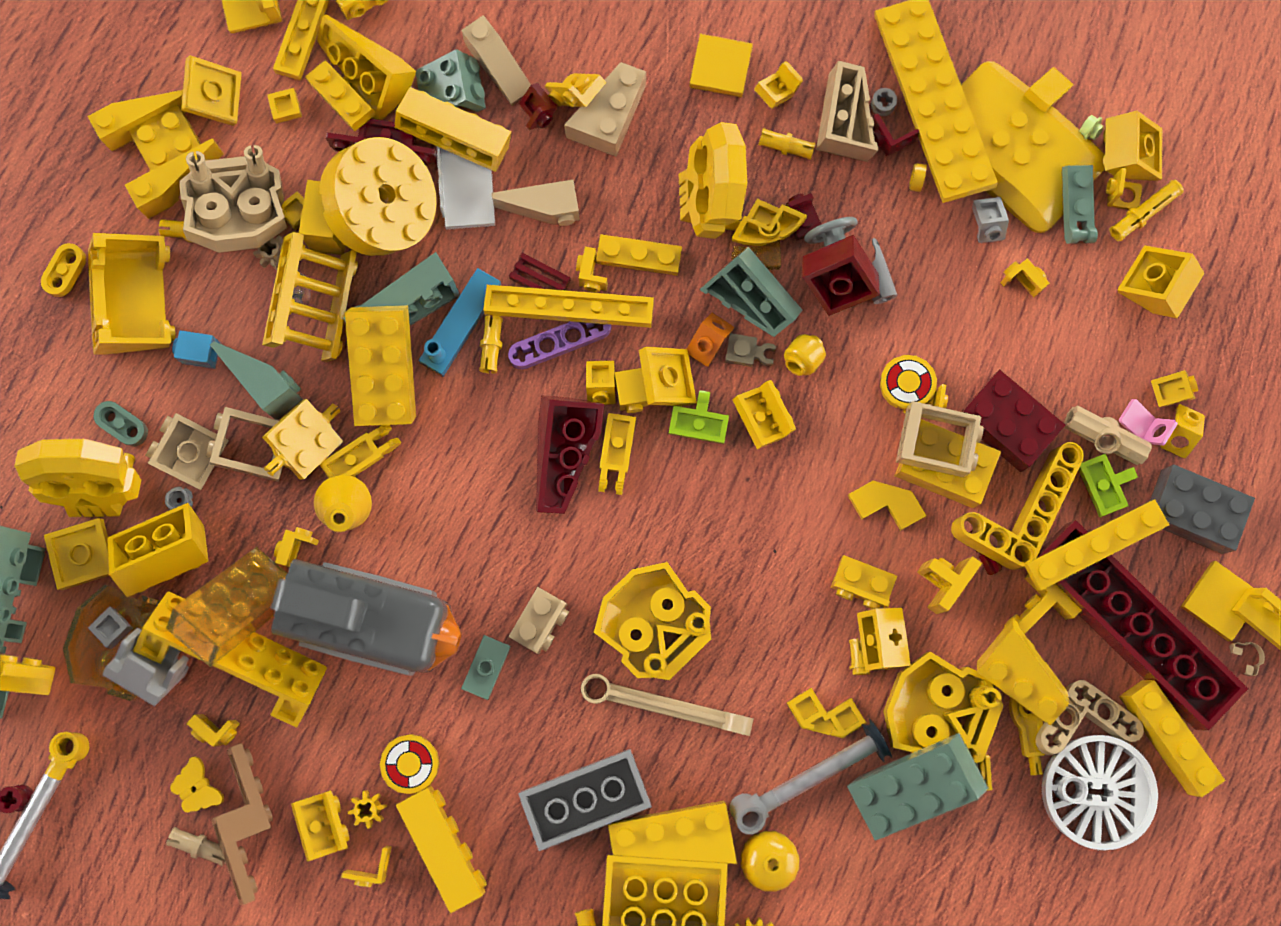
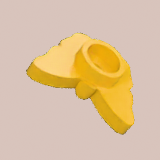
(193, 776)

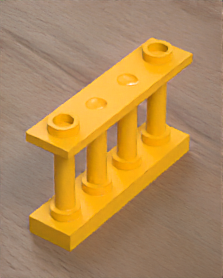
(283, 304)

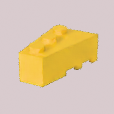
(1022, 674)

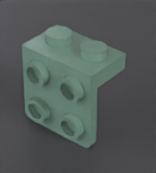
(453, 80)

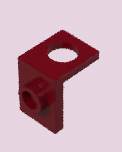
(885, 140)

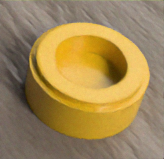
(917, 177)

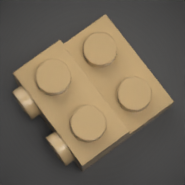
(183, 450)

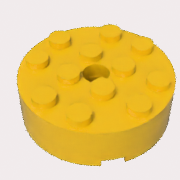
(378, 196)

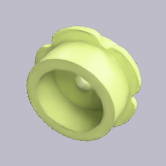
(1092, 127)

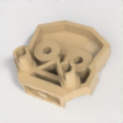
(232, 189)

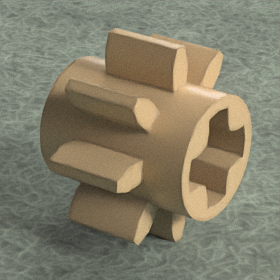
(264, 251)

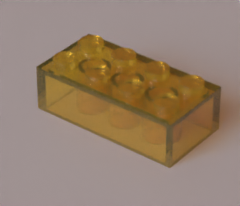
(227, 607)

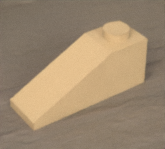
(495, 59)
(546, 202)

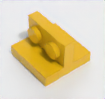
(948, 580)

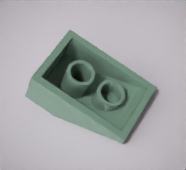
(271, 390)

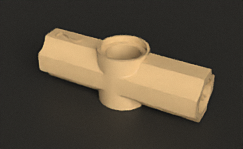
(1119, 442)

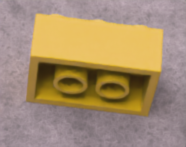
(946, 446)
(157, 550)

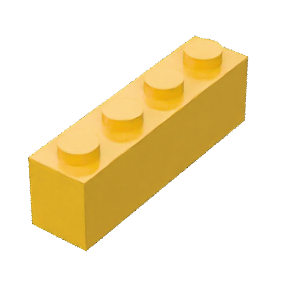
(452, 129)
(1172, 738)
(441, 848)

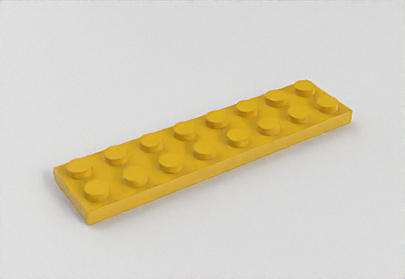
(935, 100)

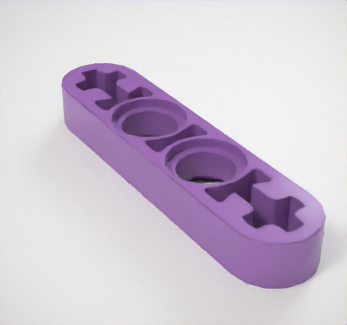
(561, 344)

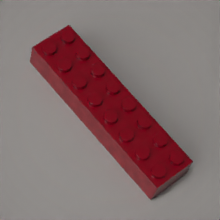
(1149, 636)

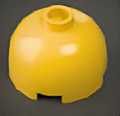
(759, 851)

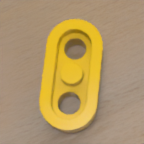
(61, 269)

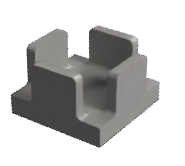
(142, 675)

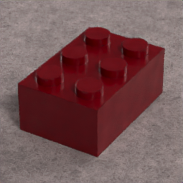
(1013, 421)

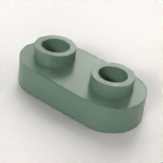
(121, 425)

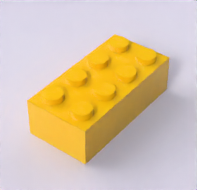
(380, 365)

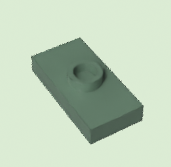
(486, 667)

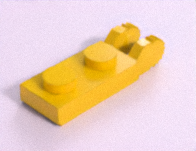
(616, 449)
(359, 454)

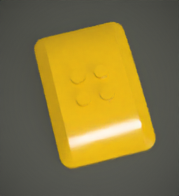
(1025, 146)

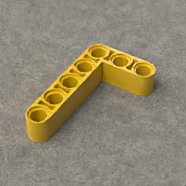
(1030, 514)

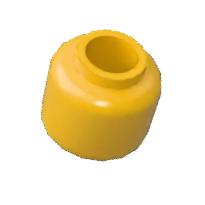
(804, 355)

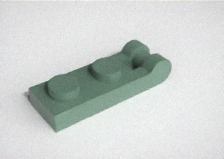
(1078, 204)

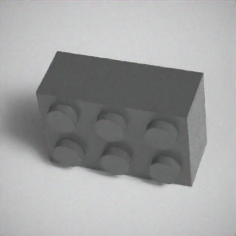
(1202, 509)

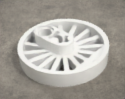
(1143, 792)

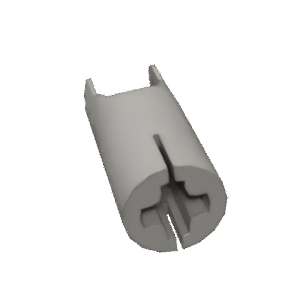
(886, 285)

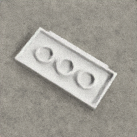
(464, 192)

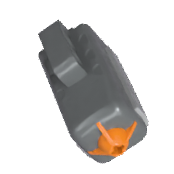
(364, 618)

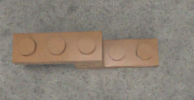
(242, 823)

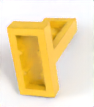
(1038, 605)

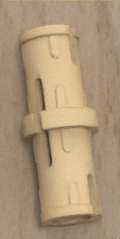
(196, 845)

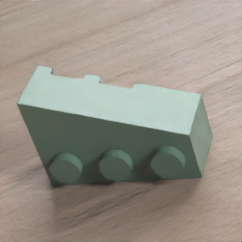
(754, 292)

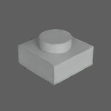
(110, 627)

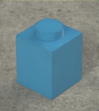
(195, 349)

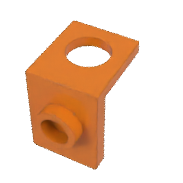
(708, 339)

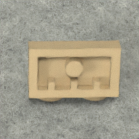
(539, 621)

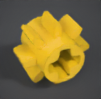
(359, 809)

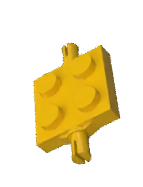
(302, 439)

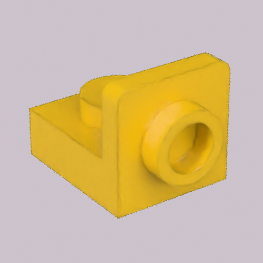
(600, 381)
(1174, 388)

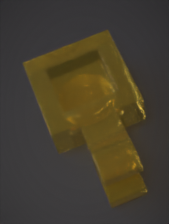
(768, 254)

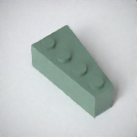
(421, 288)

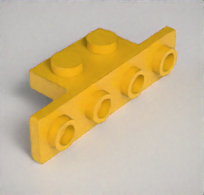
(25, 676)

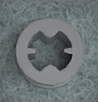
(890, 97)

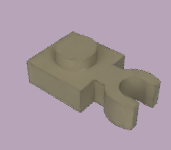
(743, 351)

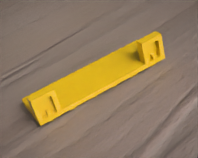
(254, 660)

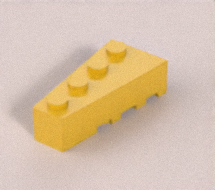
(677, 834)

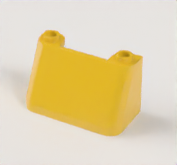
(128, 293)

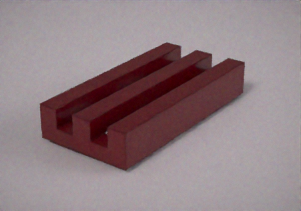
(519, 266)

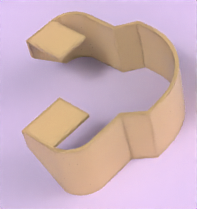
(1250, 670)

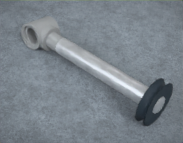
(804, 781)

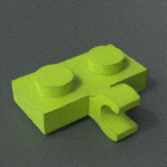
(698, 422)
(1104, 484)

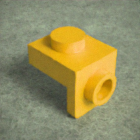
(779, 86)
(586, 265)
(1028, 275)
(288, 548)
(207, 731)

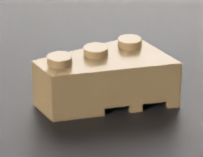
(610, 112)
(846, 114)

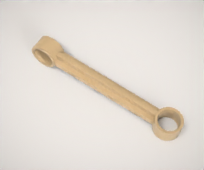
(670, 707)

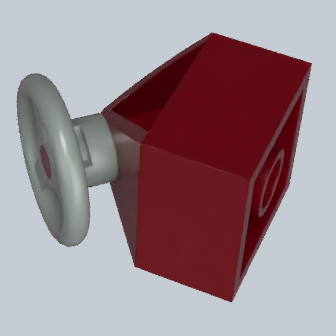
(840, 271)

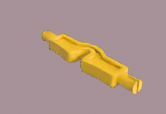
(1028, 729)

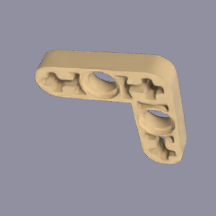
(1079, 709)

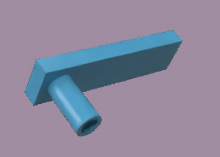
(458, 324)

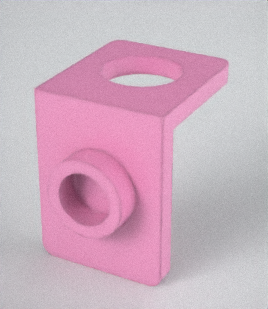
(1143, 424)

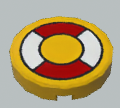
(908, 380)
(409, 764)

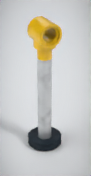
(39, 800)

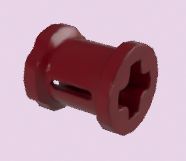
(21, 792)

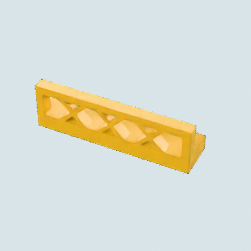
(1262, 612)

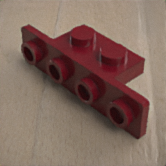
(384, 129)

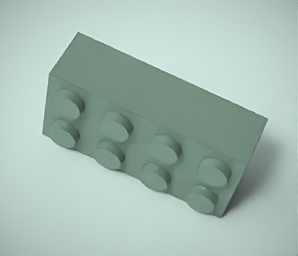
(918, 787)

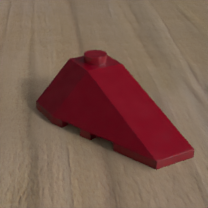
(564, 443)

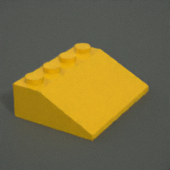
(664, 892)

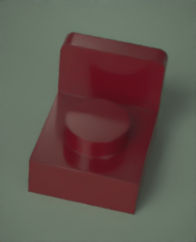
(804, 205)

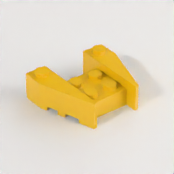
(163, 140)

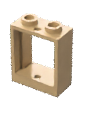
(909, 434)
(215, 447)

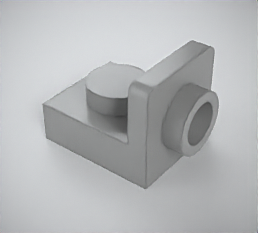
(990, 219)

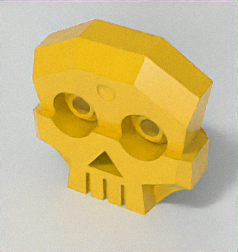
(714, 181)
(79, 476)
(638, 605)
(919, 703)

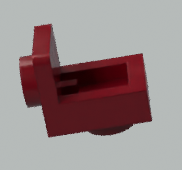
(538, 107)

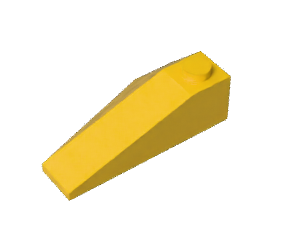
(367, 67)

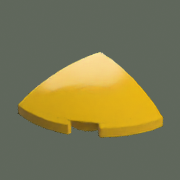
(767, 224)

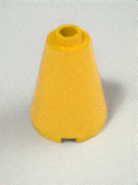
(342, 503)

